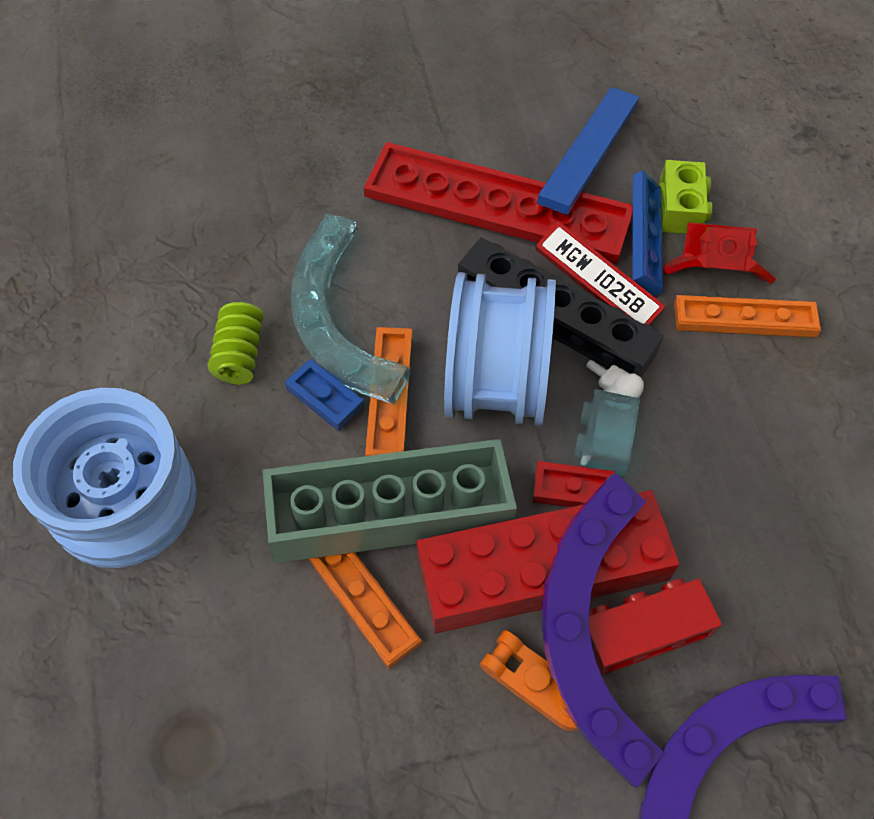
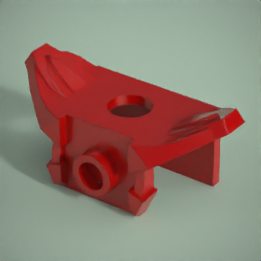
(719, 248)

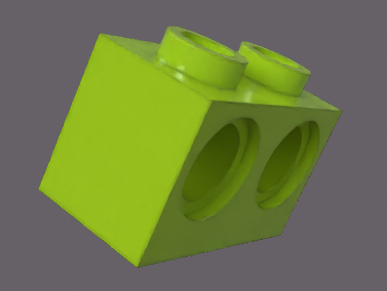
(684, 195)

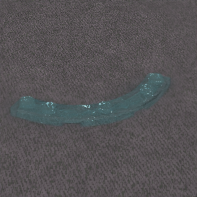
(315, 326)

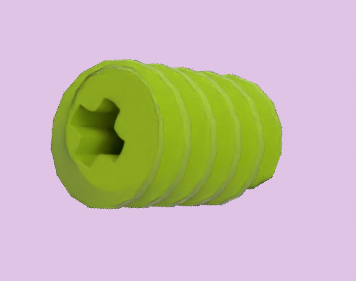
(236, 343)

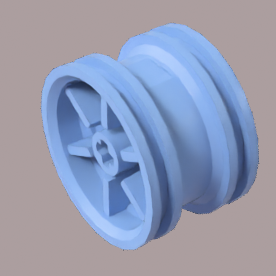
(96, 454)

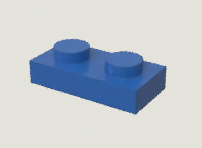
(324, 394)

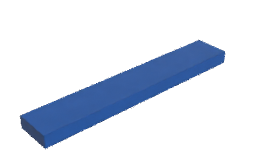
(587, 151)

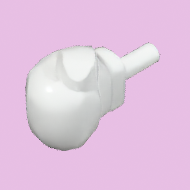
(617, 380)

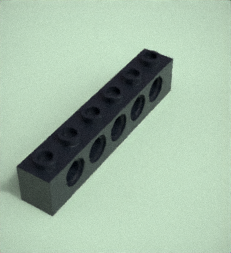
(576, 307)

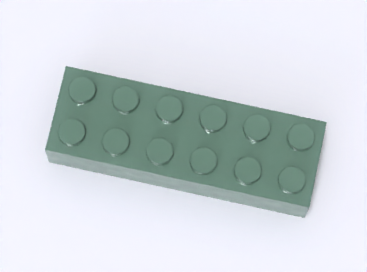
(385, 499)

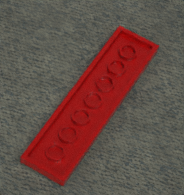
(491, 199)

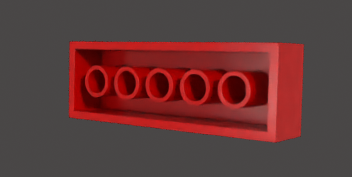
(505, 565)

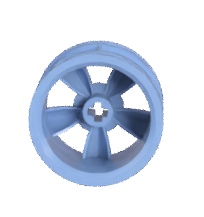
(499, 348)

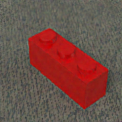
(651, 625)

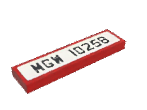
(598, 275)

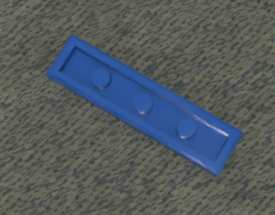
(647, 234)

